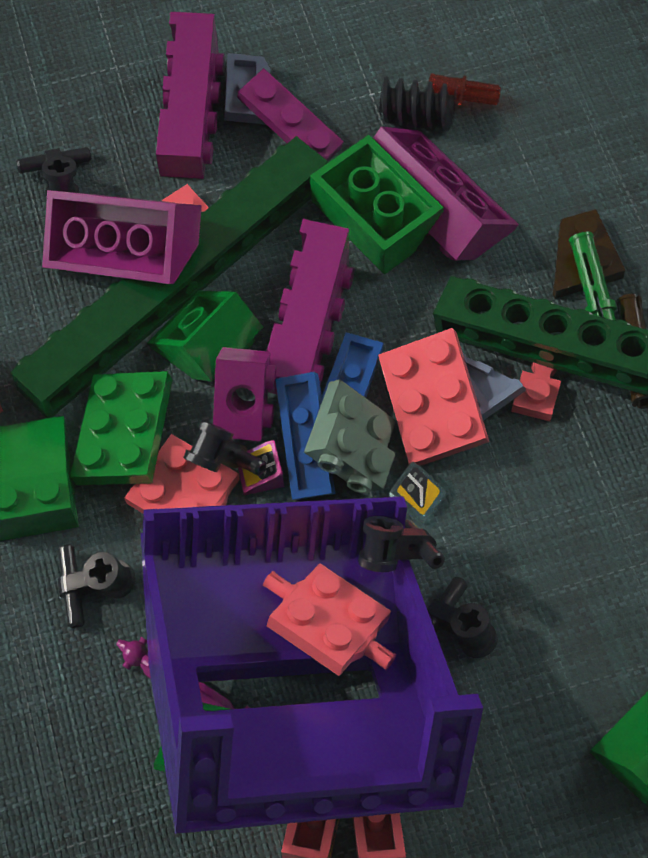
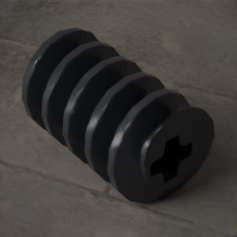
(417, 104)

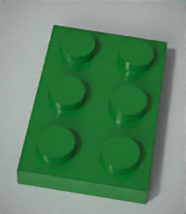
(122, 428)

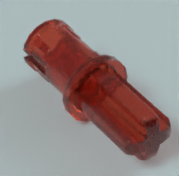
(468, 90)

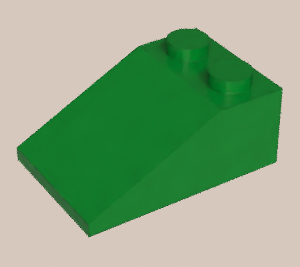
(35, 479)

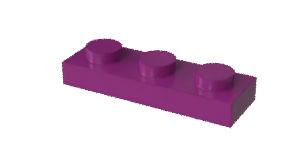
(287, 114)

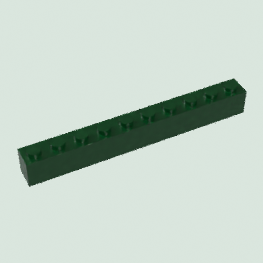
(136, 308)

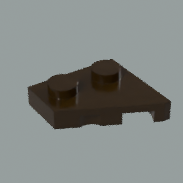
(566, 271)

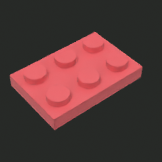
(433, 398)

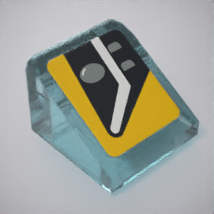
(419, 491)

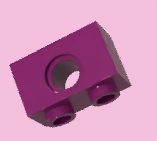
(247, 370)

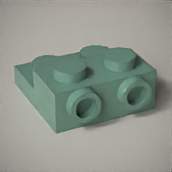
(352, 439)

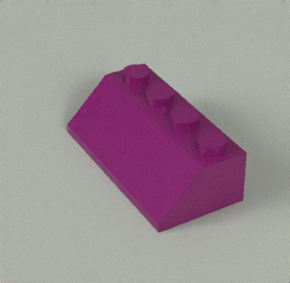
(470, 217)
(119, 235)

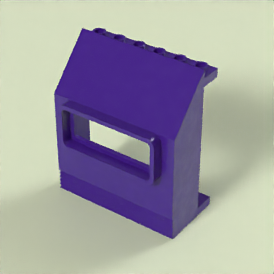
(298, 759)

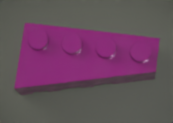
(189, 96)
(314, 301)

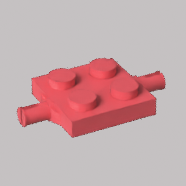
(181, 482)
(329, 619)

